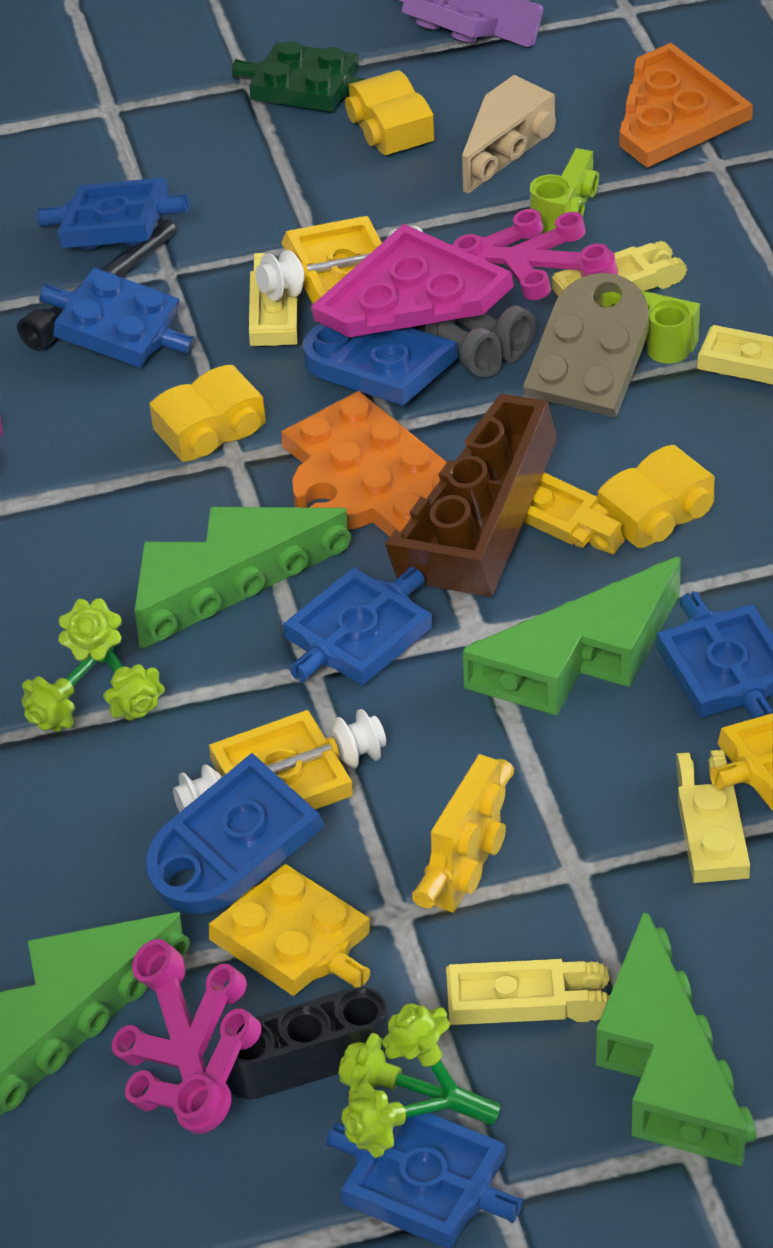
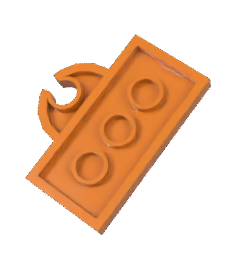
(361, 464)

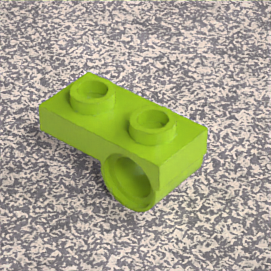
(566, 193)
(672, 326)

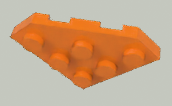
(676, 106)

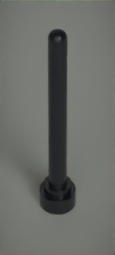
(37, 326)

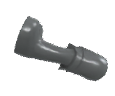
(488, 338)

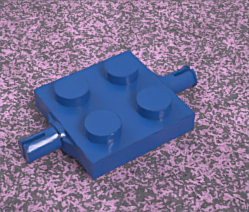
(113, 213)
(117, 317)
(358, 625)
(720, 658)
(428, 1179)

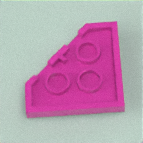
(411, 284)

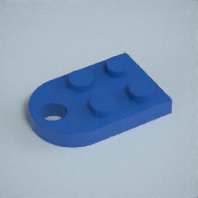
(381, 364)
(229, 838)

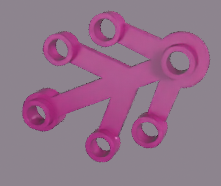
(535, 252)
(203, 1095)

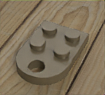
(590, 348)

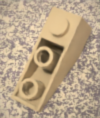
(506, 126)

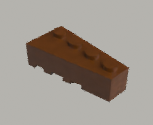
(478, 507)

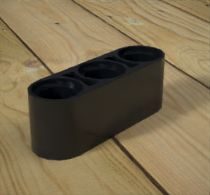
(306, 1042)

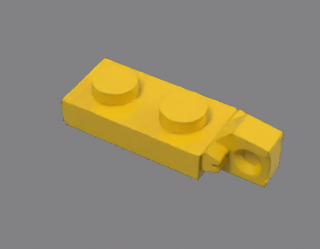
(573, 516)

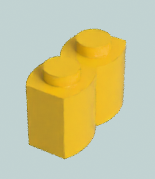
(390, 112)
(208, 412)
(658, 495)

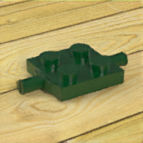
(300, 75)

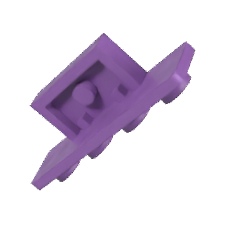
(471, 19)

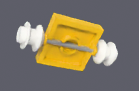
(317, 257)
(296, 754)

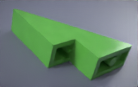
(242, 556)
(593, 635)
(77, 988)
(657, 1036)

